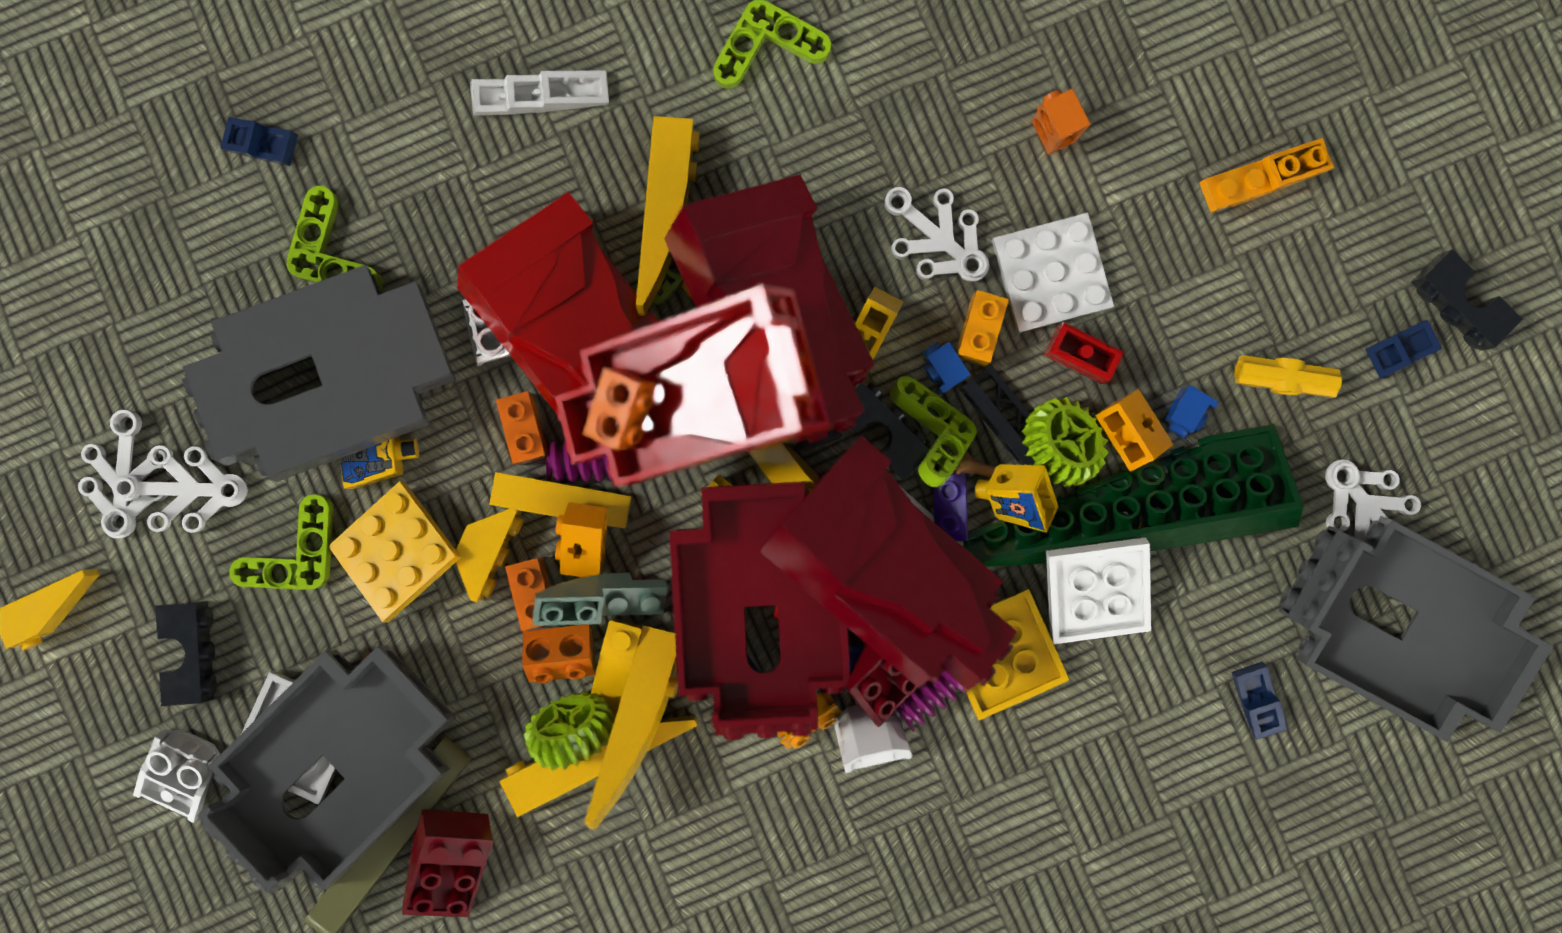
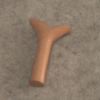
(970, 465)

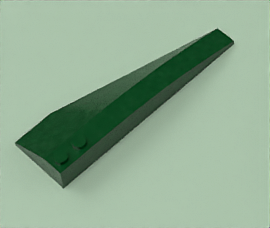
(1194, 496)

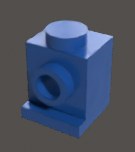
(944, 366)
(1188, 411)

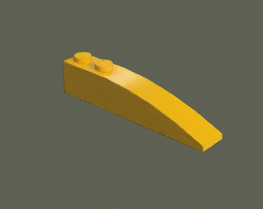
(666, 192)
(637, 720)
(533, 786)

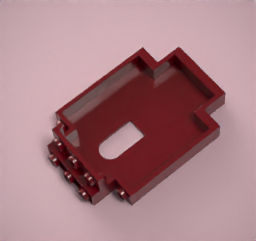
(719, 574)

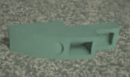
(596, 596)

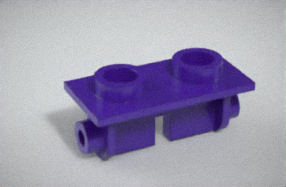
(951, 507)

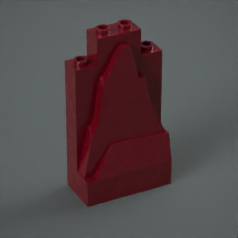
(771, 241)
(893, 574)

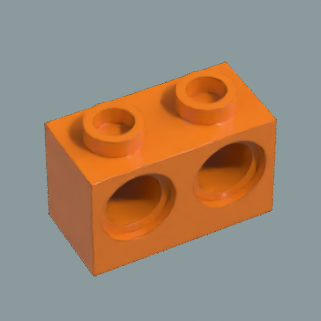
(1060, 120)
(613, 406)
(522, 428)
(525, 581)
(558, 646)

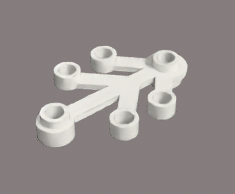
(940, 237)
(187, 489)
(1367, 506)
(110, 510)

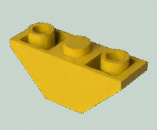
(484, 550)

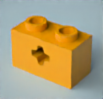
(981, 328)
(1134, 430)
(582, 540)

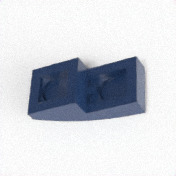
(259, 141)
(1403, 348)
(1258, 700)

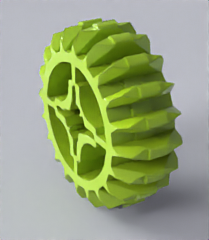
(1065, 441)
(569, 730)

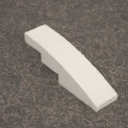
(539, 92)

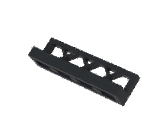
(994, 419)

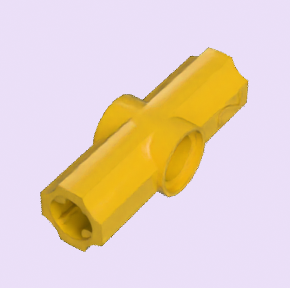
(1287, 376)

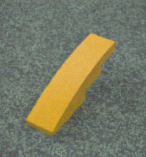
(552, 498)

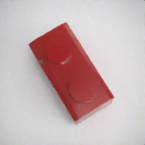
(1083, 353)

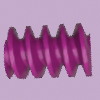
(560, 463)
(926, 696)

